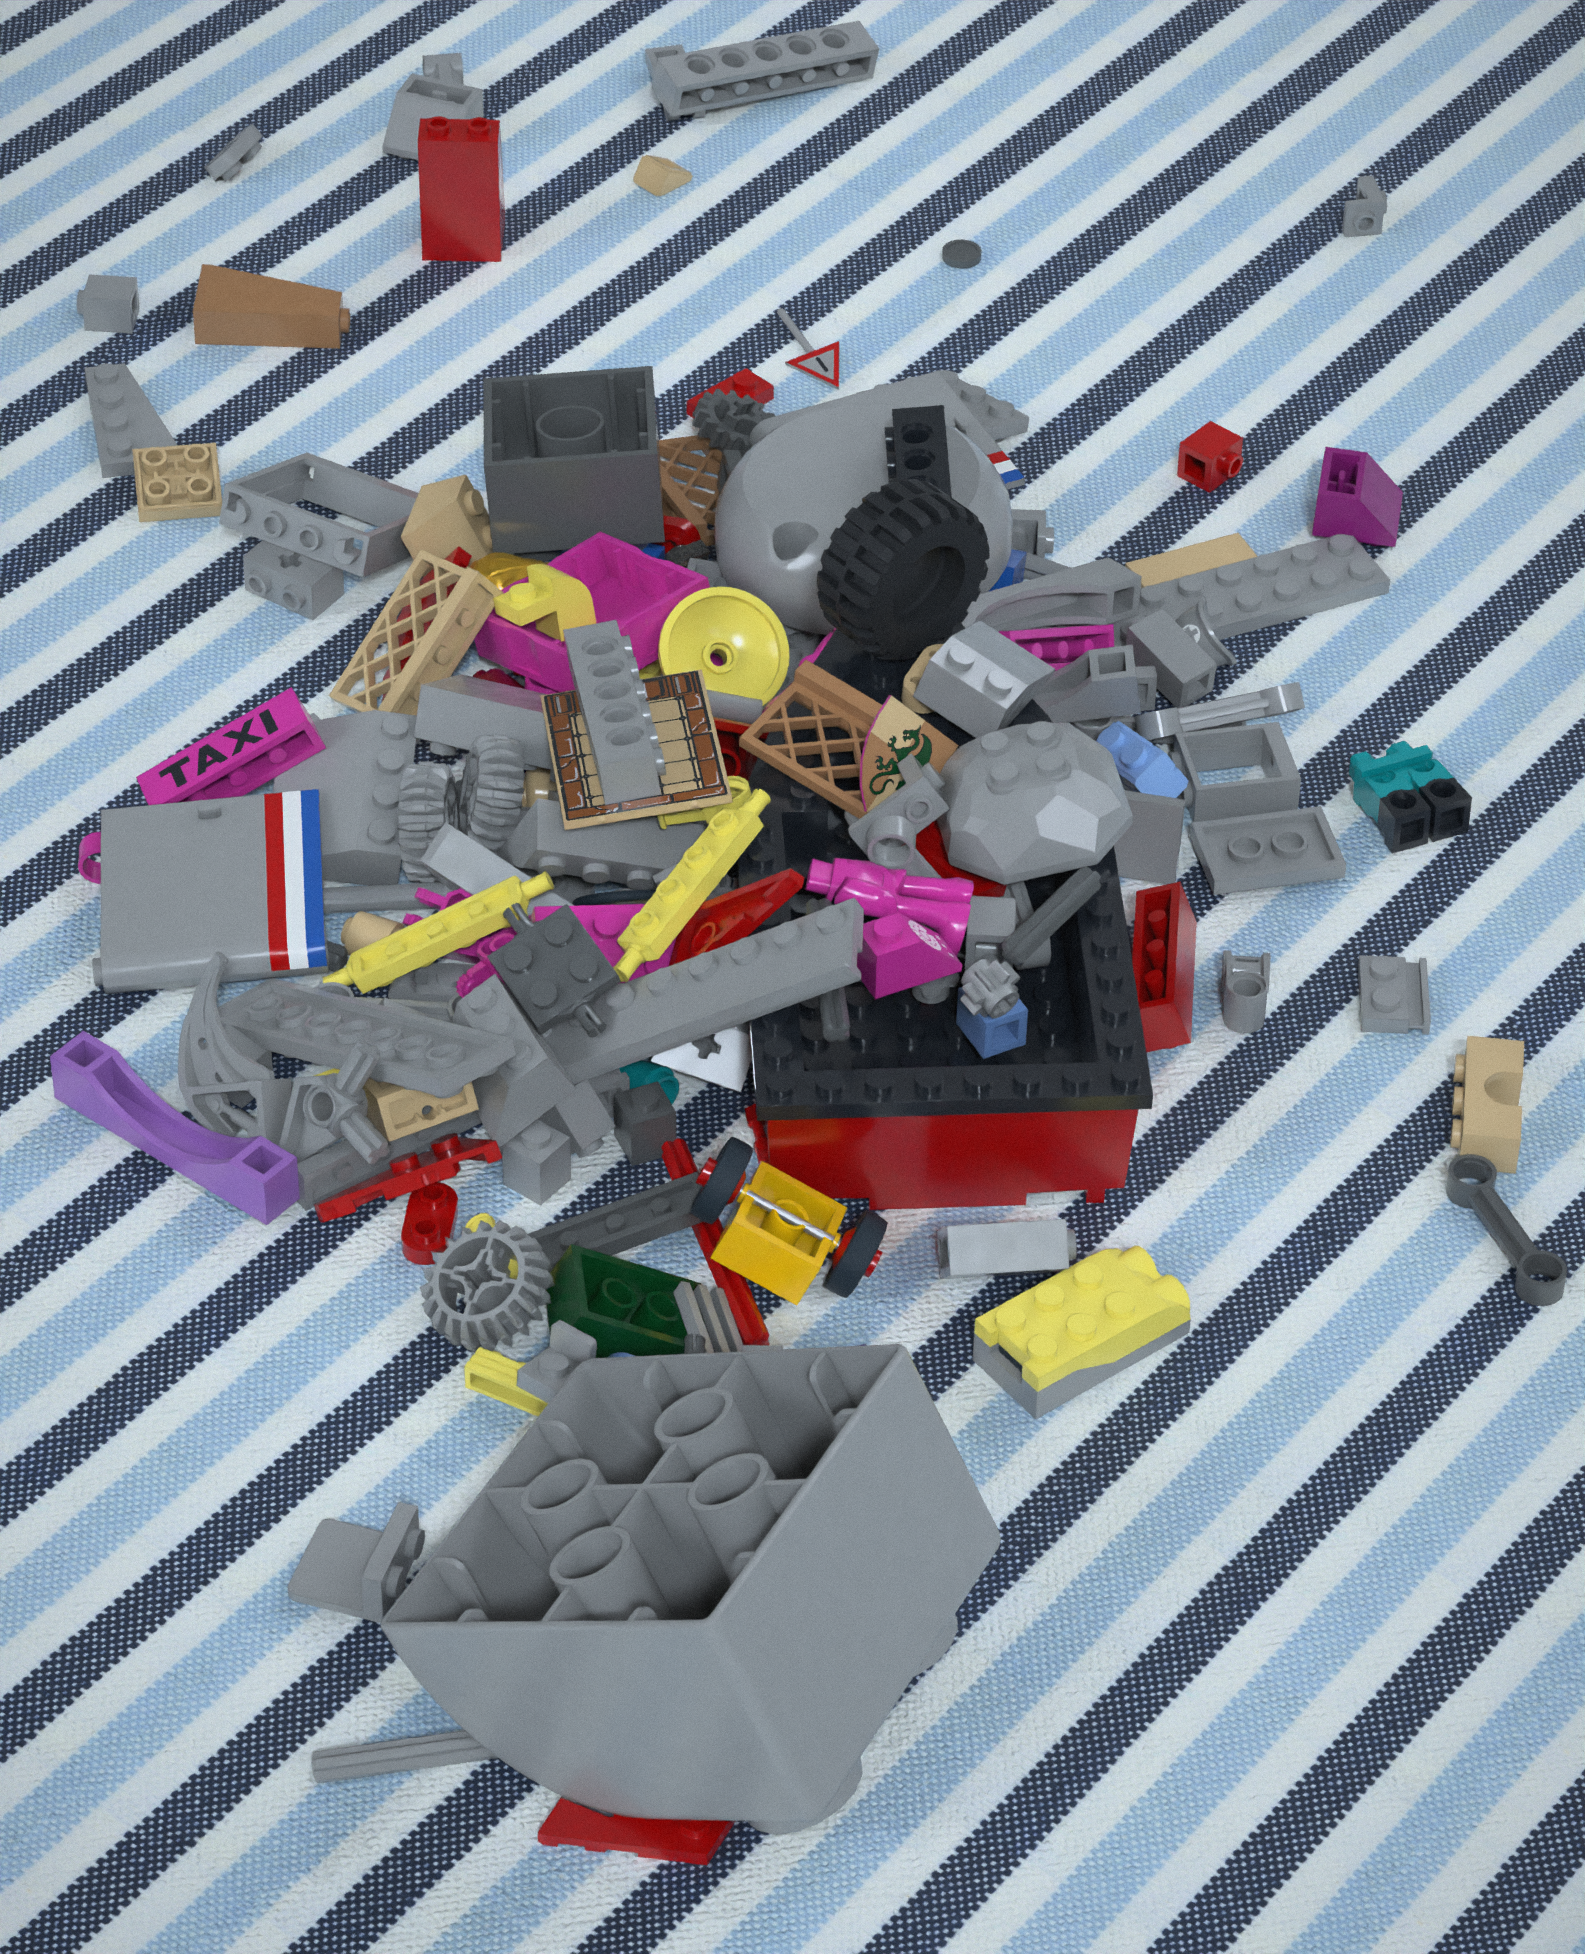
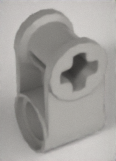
(1245, 991)

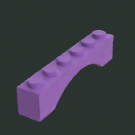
(240, 1170)

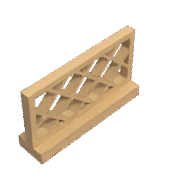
(433, 653)

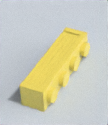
(497, 1378)

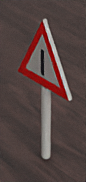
(819, 363)

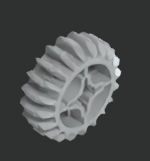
(491, 790)
(425, 804)
(493, 1301)

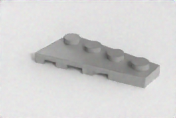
(121, 418)

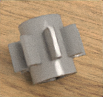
(990, 988)

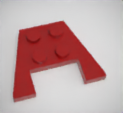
(651, 1838)

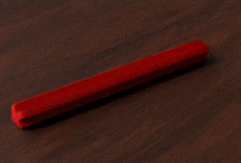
(739, 1296)

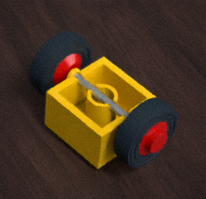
(783, 1227)

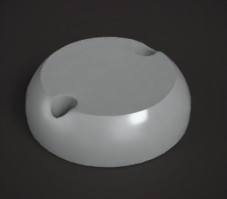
(803, 482)

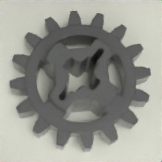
(728, 419)

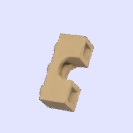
(1489, 1101)

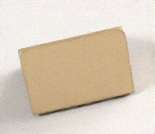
(660, 175)

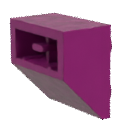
(1356, 499)

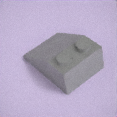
(981, 680)

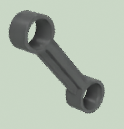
(1506, 1230)

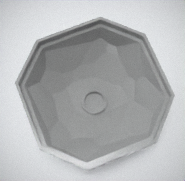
(1031, 803)

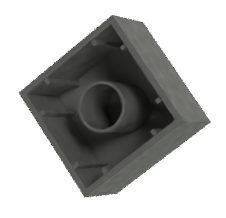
(572, 460)

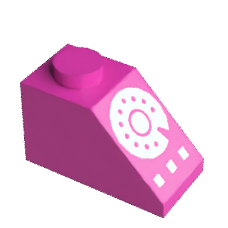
(902, 955)

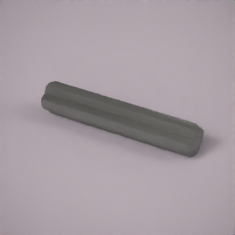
(1051, 915)

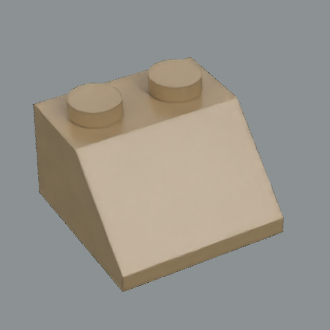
(448, 517)

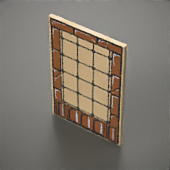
(684, 733)

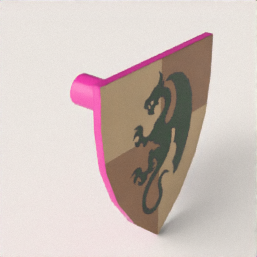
(892, 738)

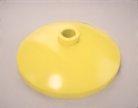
(735, 628)

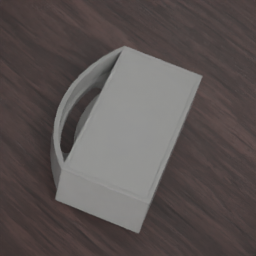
(464, 706)

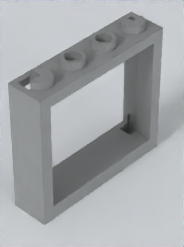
(262, 509)

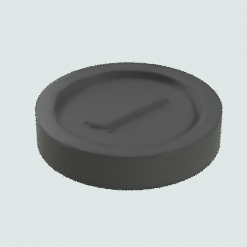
(961, 253)

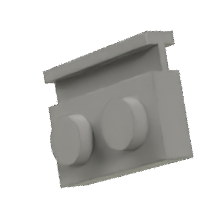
(1393, 995)

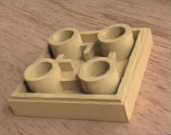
(177, 482)

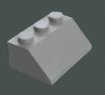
(522, 1085)

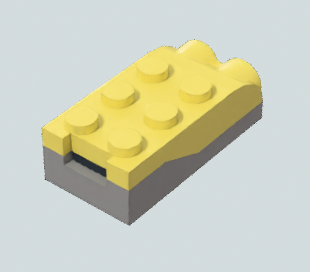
(1080, 1328)

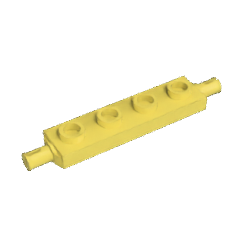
(689, 884)
(438, 934)

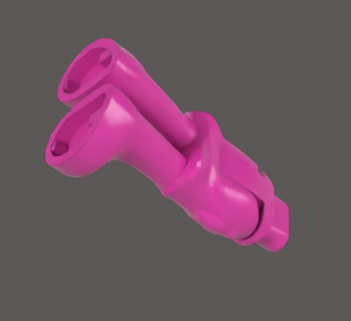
(886, 891)

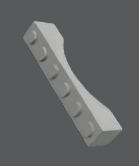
(1079, 595)
(1093, 687)

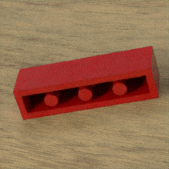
(1164, 965)

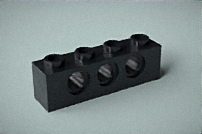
(918, 446)

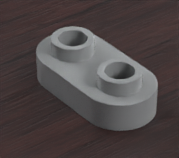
(242, 146)

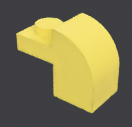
(550, 600)

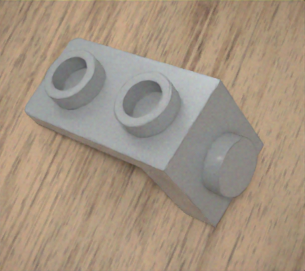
(916, 801)

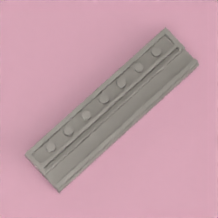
(715, 991)

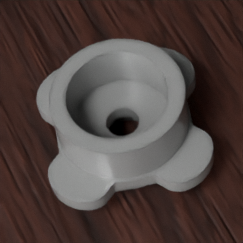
(935, 990)

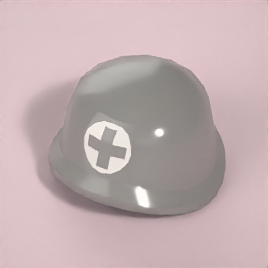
(1198, 626)

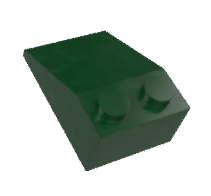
(617, 1303)

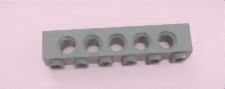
(764, 68)
(615, 712)

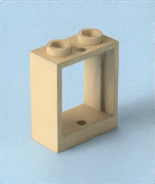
(399, 1111)

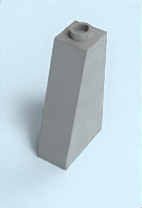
(470, 866)

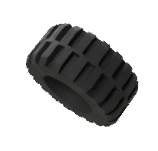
(902, 569)

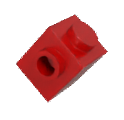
(1210, 456)

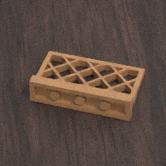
(677, 495)
(831, 705)

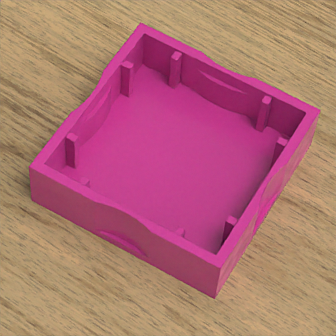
(623, 587)

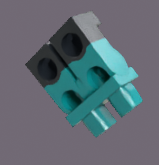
(1410, 796)

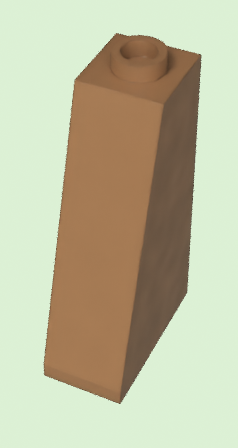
(266, 311)

